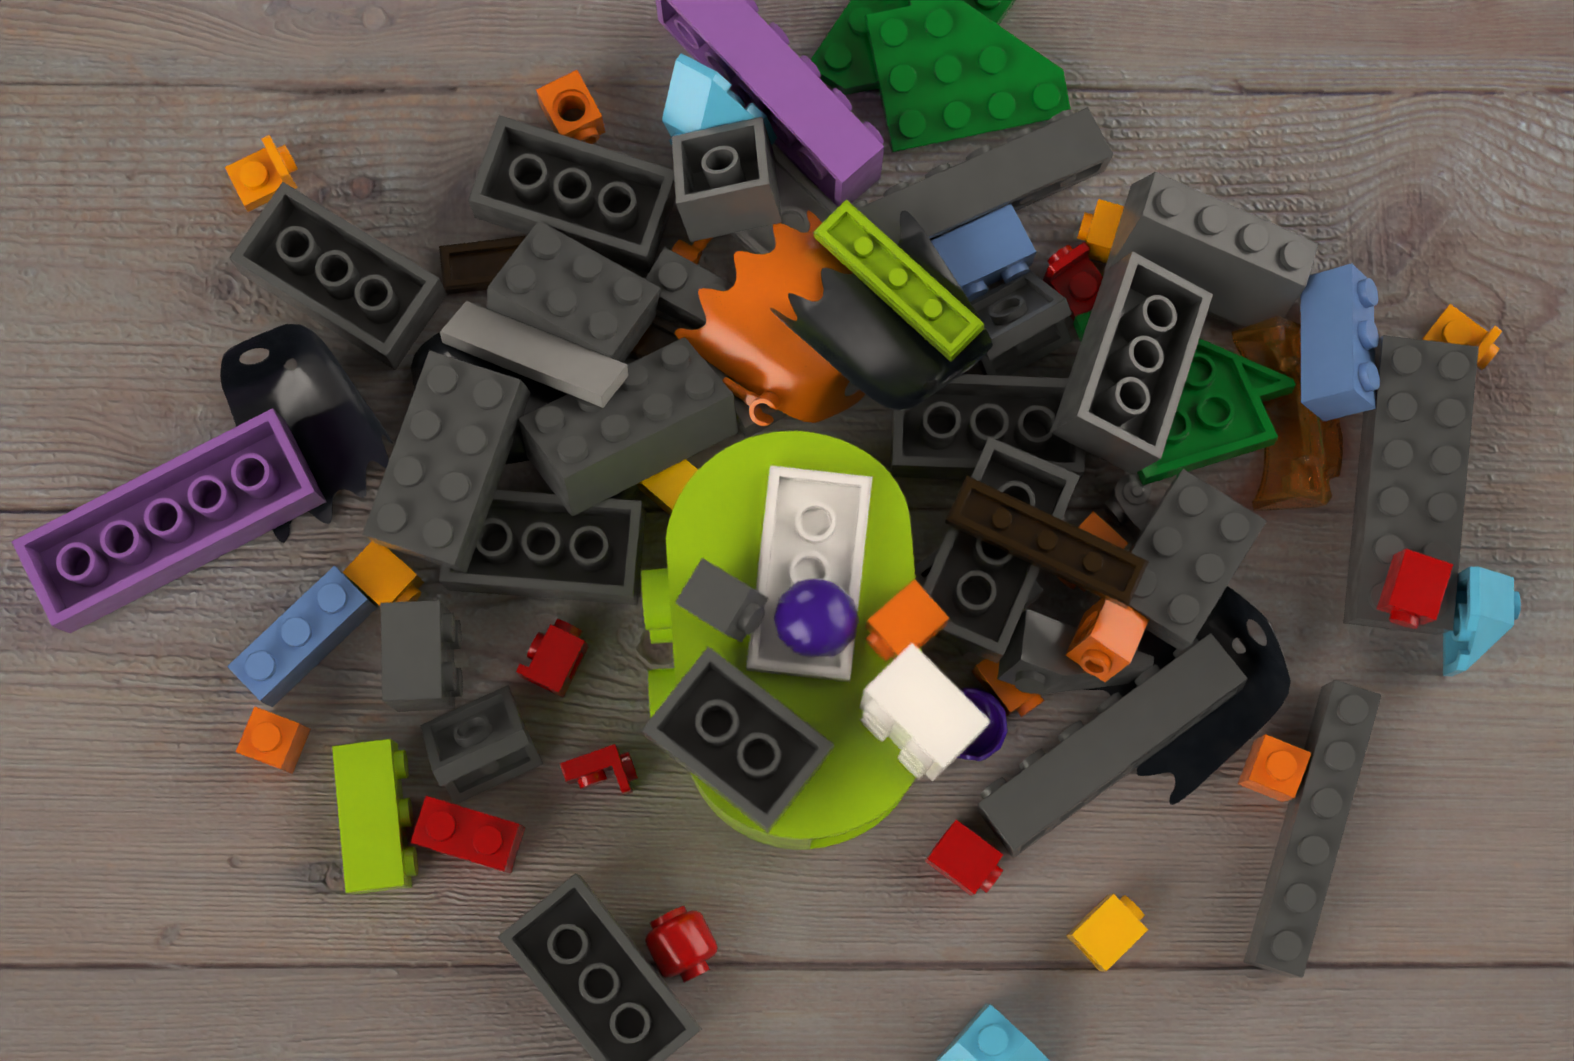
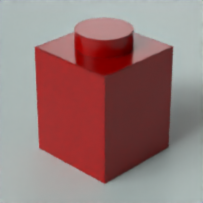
(1414, 588)
(966, 859)

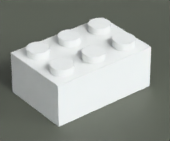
(920, 714)

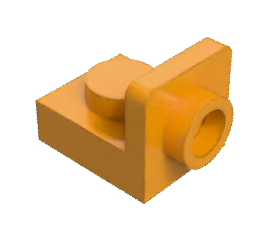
(262, 173)
(1458, 328)

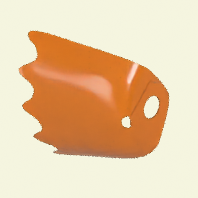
(755, 345)

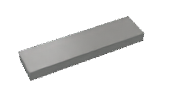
(534, 354)

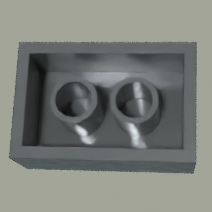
(574, 294)
(1192, 554)
(738, 739)

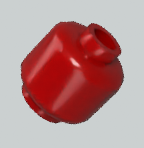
(681, 944)

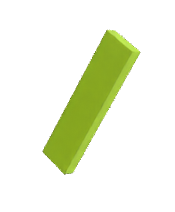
(899, 280)

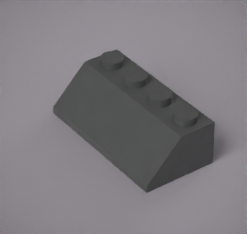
(1234, 255)

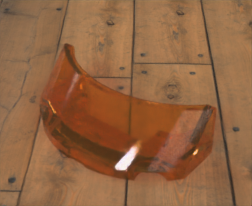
(1306, 447)

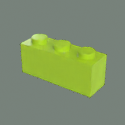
(374, 816)

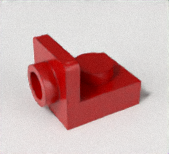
(1074, 277)
(591, 768)

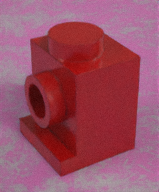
(554, 658)

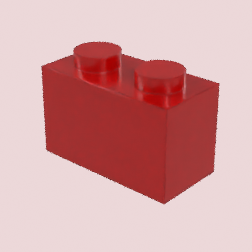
(468, 834)

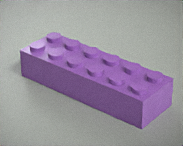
(808, 118)
(168, 522)

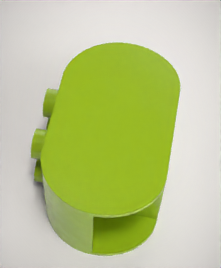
(722, 522)

